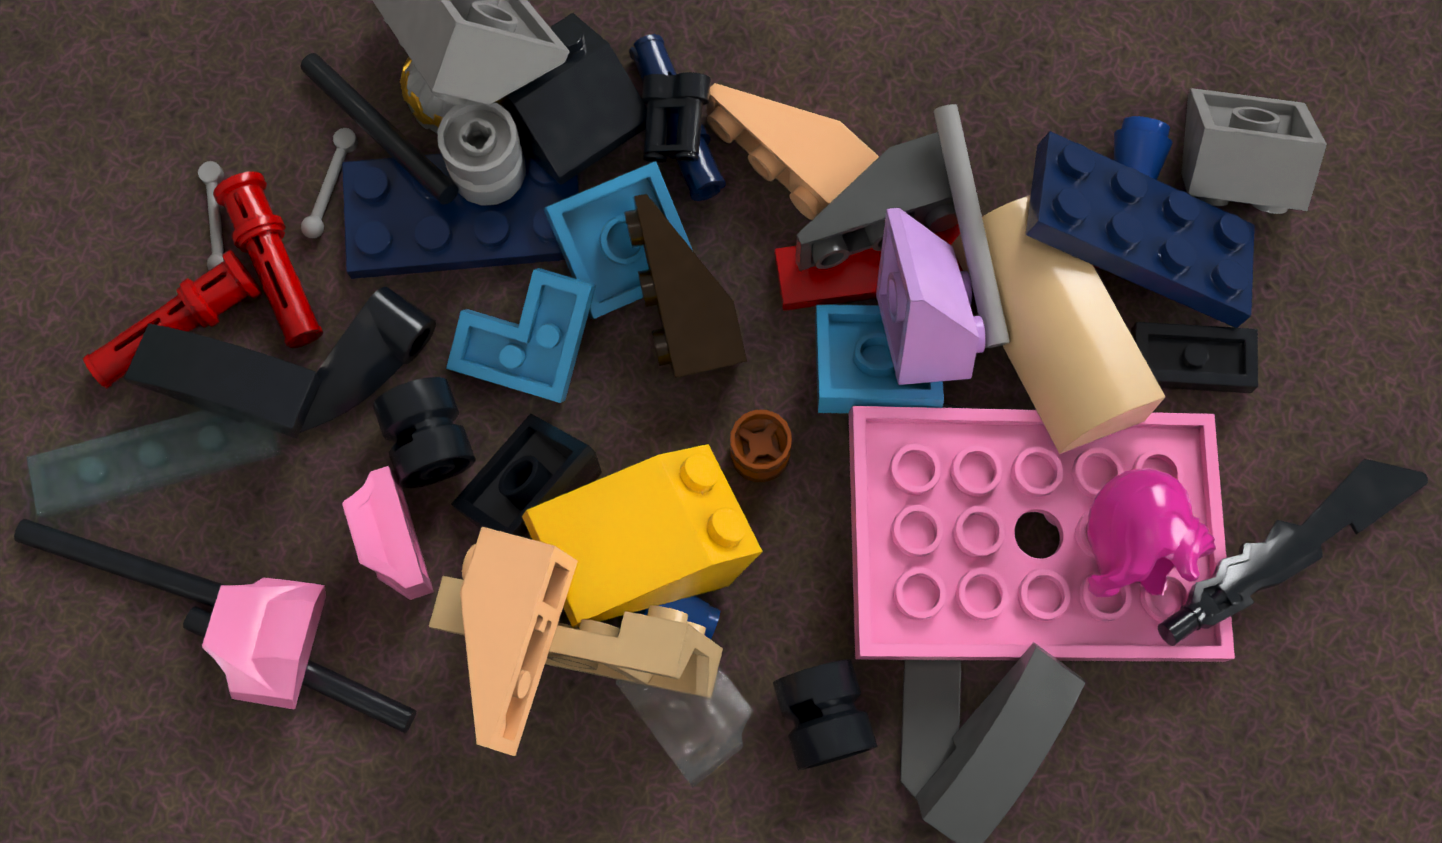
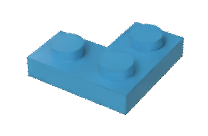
(539, 350)

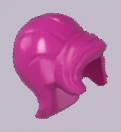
(1143, 530)

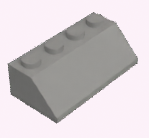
(474, 45)

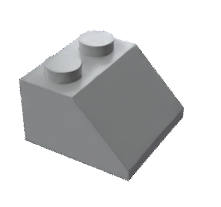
(1250, 151)

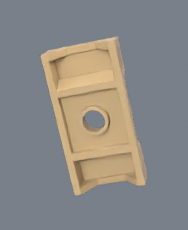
(646, 650)

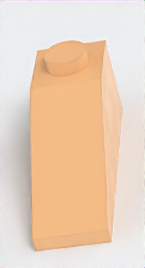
(509, 620)

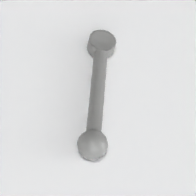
(345, 142)
(211, 176)

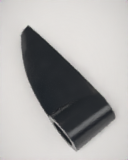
(369, 352)

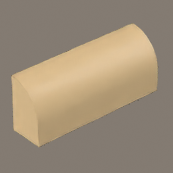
(1065, 335)

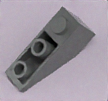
(903, 177)

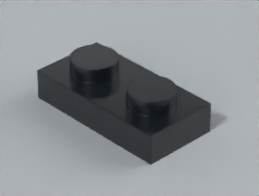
(1200, 356)

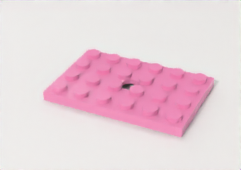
(941, 553)

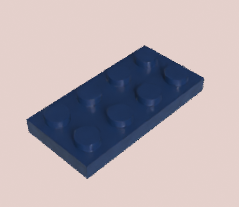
(403, 229)
(1141, 230)

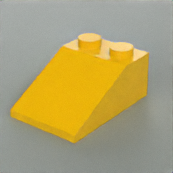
(647, 535)

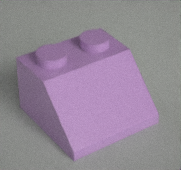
(925, 304)

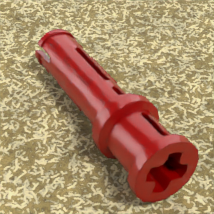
(261, 237)
(195, 305)

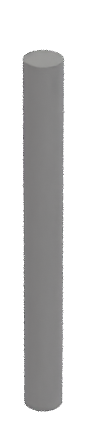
(971, 225)

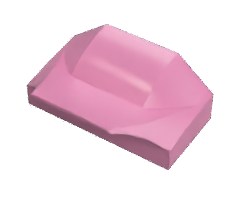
(386, 534)
(265, 638)

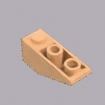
(797, 147)

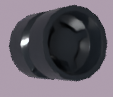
(422, 426)
(824, 714)

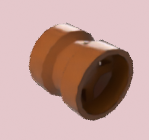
(763, 435)

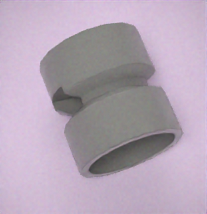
(482, 152)

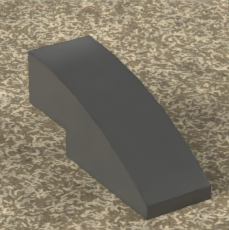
(1000, 748)

